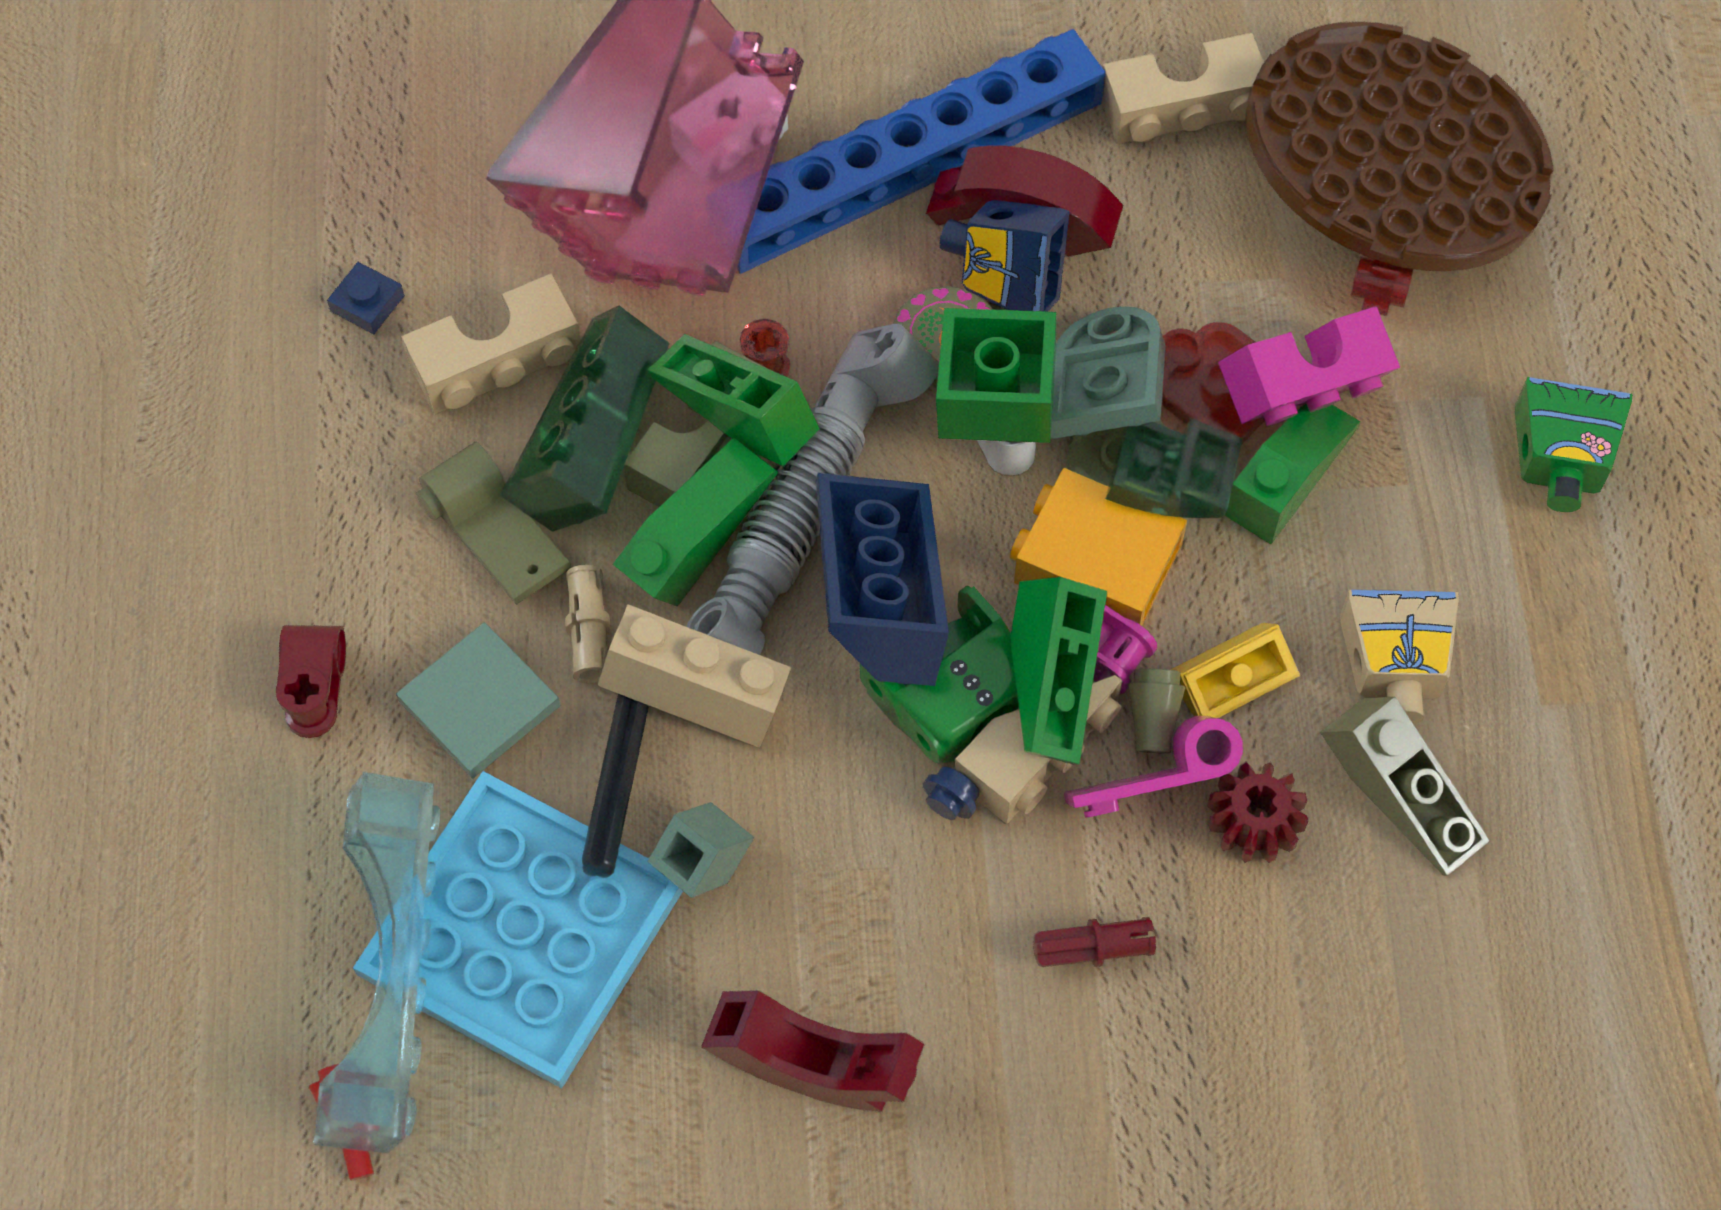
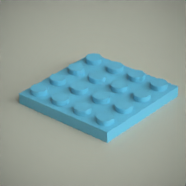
(521, 937)

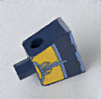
(1011, 253)

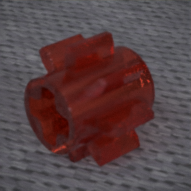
(1381, 284)

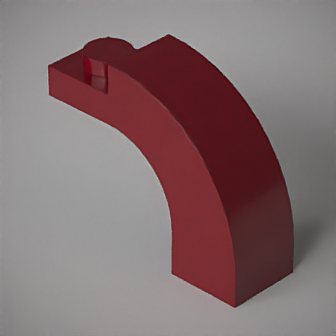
(1033, 179)
(810, 1056)

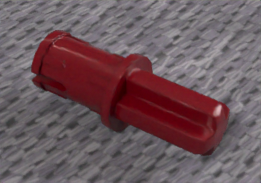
(1094, 942)

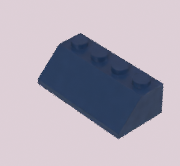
(883, 576)

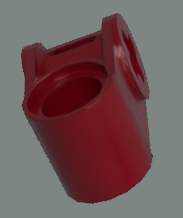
(310, 676)

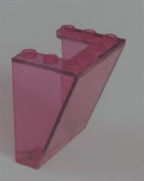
(653, 146)

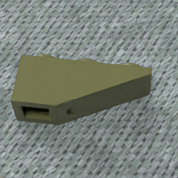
(1405, 780)

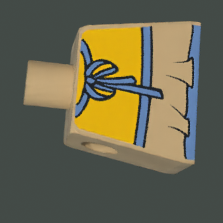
(1400, 644)

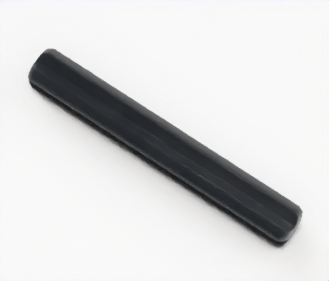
(614, 787)

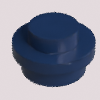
(951, 794)

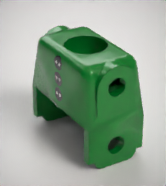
(970, 689)

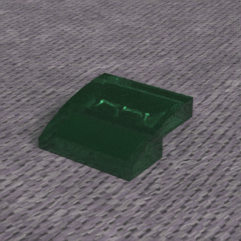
(1175, 471)

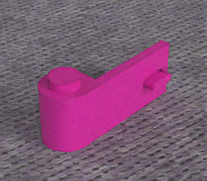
(1202, 751)

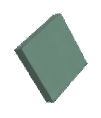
(478, 700)

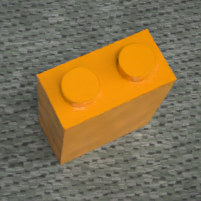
(1098, 544)

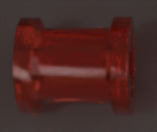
(767, 345)

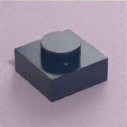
(365, 297)

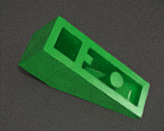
(738, 397)
(1288, 469)
(695, 523)
(1055, 662)

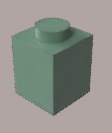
(700, 849)

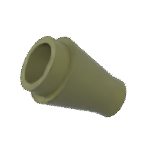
(1155, 708)

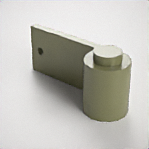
(497, 533)

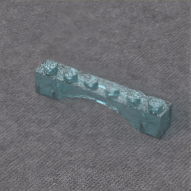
(387, 840)

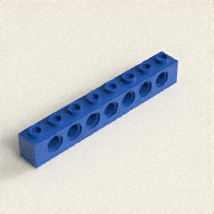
(990, 108)

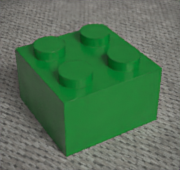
(996, 375)

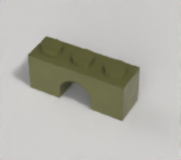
(669, 458)

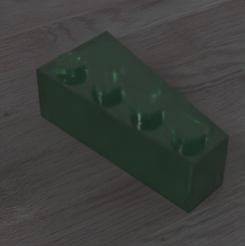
(588, 424)

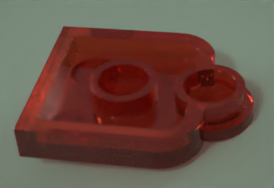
(1195, 381)

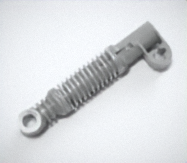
(874, 371)

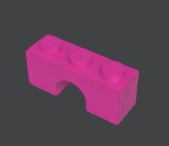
(1274, 378)

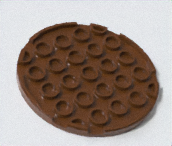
(1399, 147)

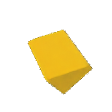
(1237, 671)

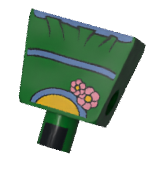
(1568, 438)

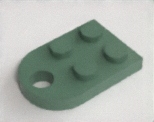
(1111, 377)

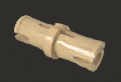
(587, 622)

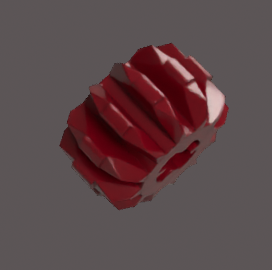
(1263, 792)

